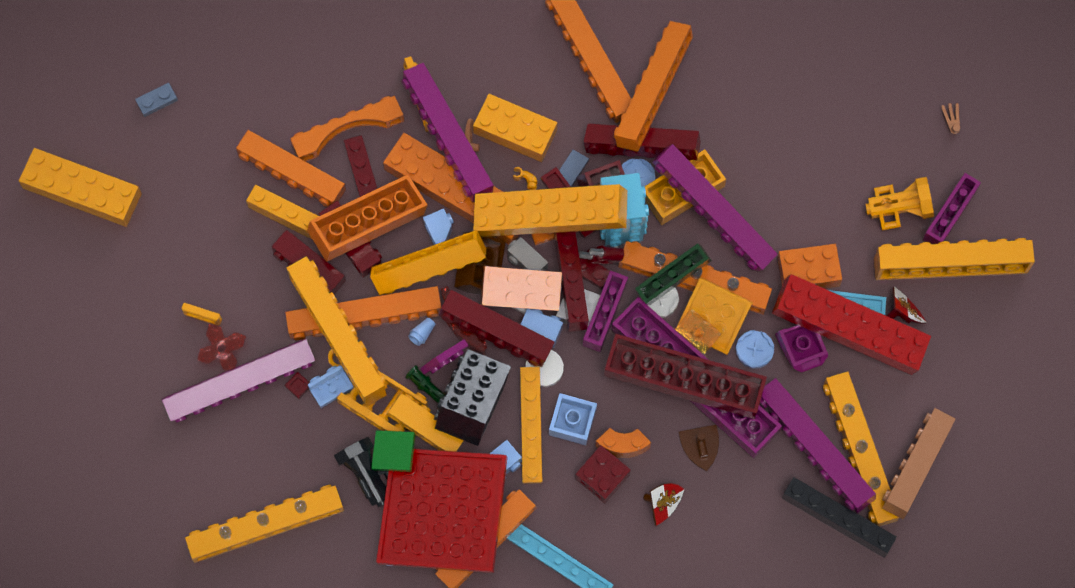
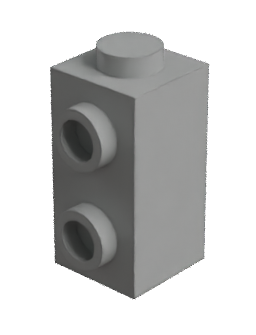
(524, 256)

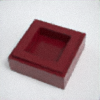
(297, 385)

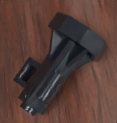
(358, 459)

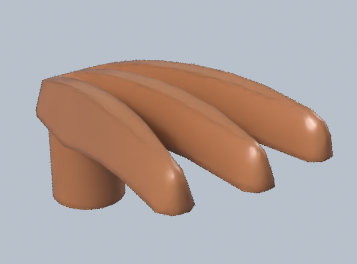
(954, 125)
(468, 133)

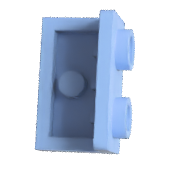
(330, 385)

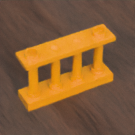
(379, 421)

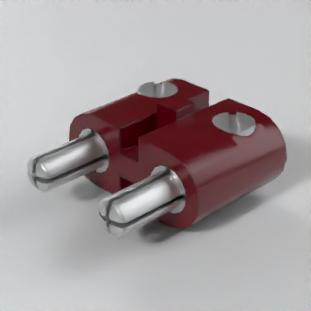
(603, 255)

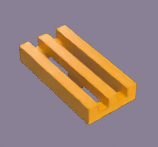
(201, 314)

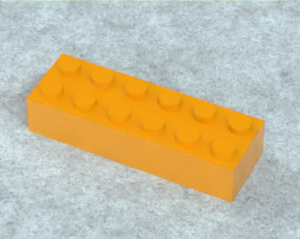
(80, 187)

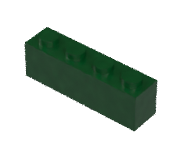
(673, 274)

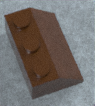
(470, 276)

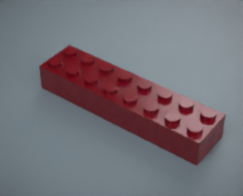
(685, 376)

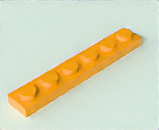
(531, 425)

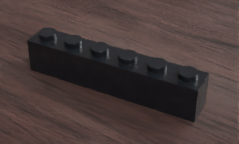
(839, 517)

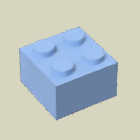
(572, 419)

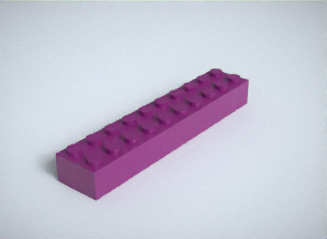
(647, 326)

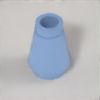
(421, 332)

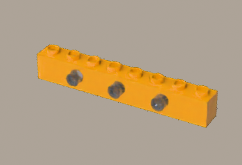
(858, 442)
(264, 524)

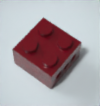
(602, 474)

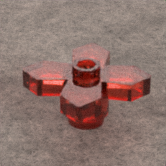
(217, 339)

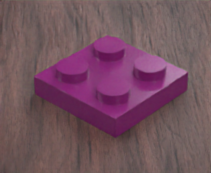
(444, 358)

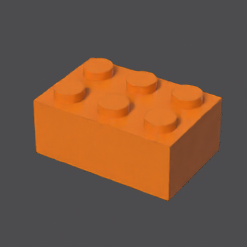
(814, 264)

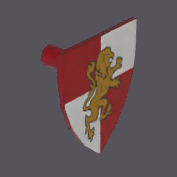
(905, 309)

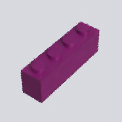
(952, 209)
(605, 311)

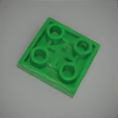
(393, 451)

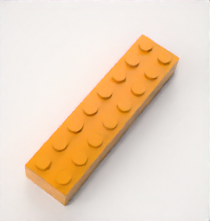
(551, 210)
(953, 259)
(336, 331)

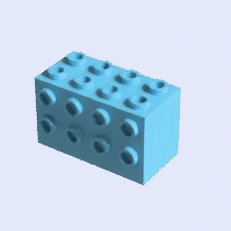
(636, 211)

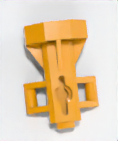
(914, 200)

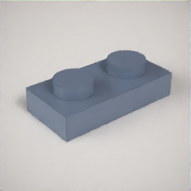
(156, 99)

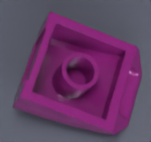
(802, 347)

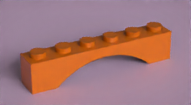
(381, 114)

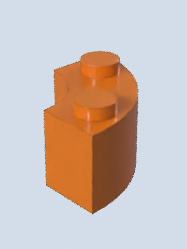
(624, 445)

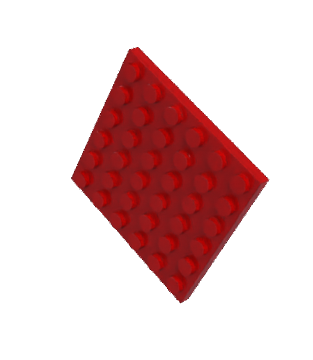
(444, 512)

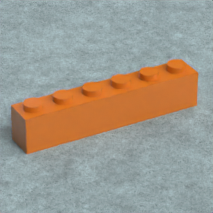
(290, 169)
(513, 514)

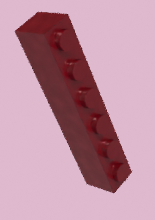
(601, 140)
(571, 281)
(496, 328)

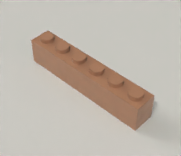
(918, 464)

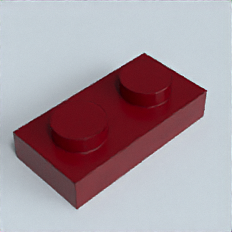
(594, 273)

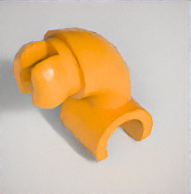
(530, 178)

